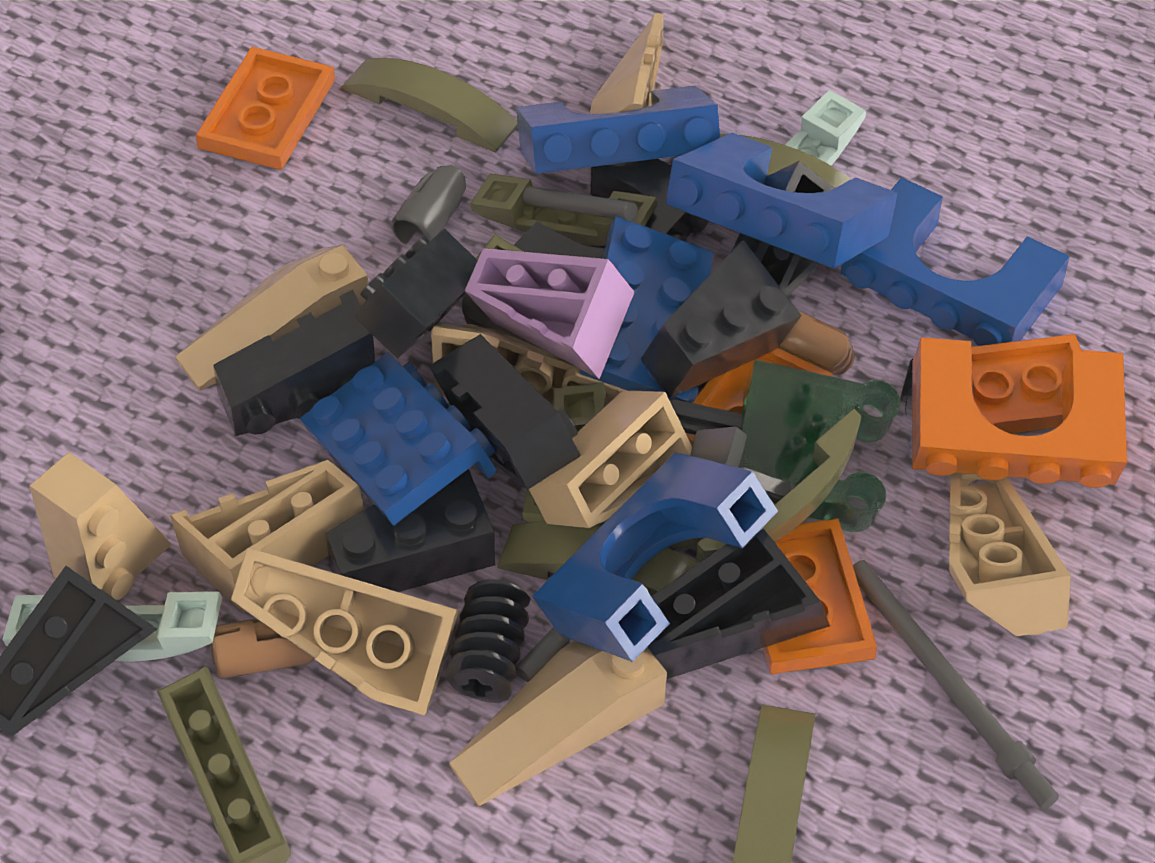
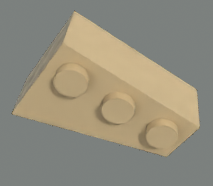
(617, 457)
(280, 521)
(93, 527)

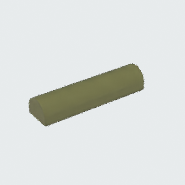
(223, 770)

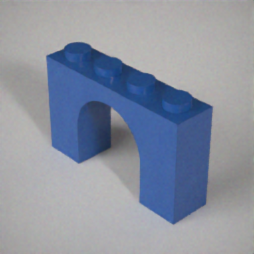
(566, 140)
(728, 188)
(984, 309)
(684, 499)

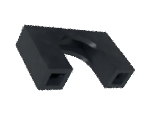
(636, 177)

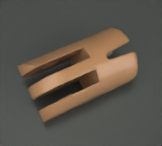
(819, 345)
(252, 648)

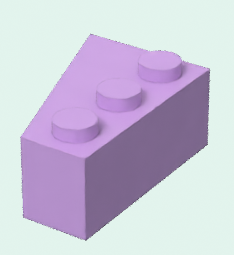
(554, 302)

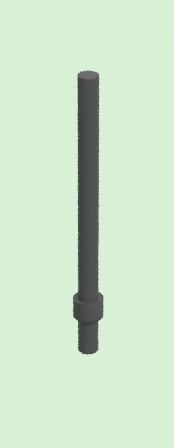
(1011, 756)

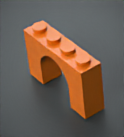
(956, 437)

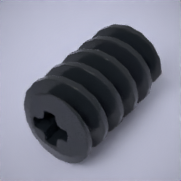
(488, 640)

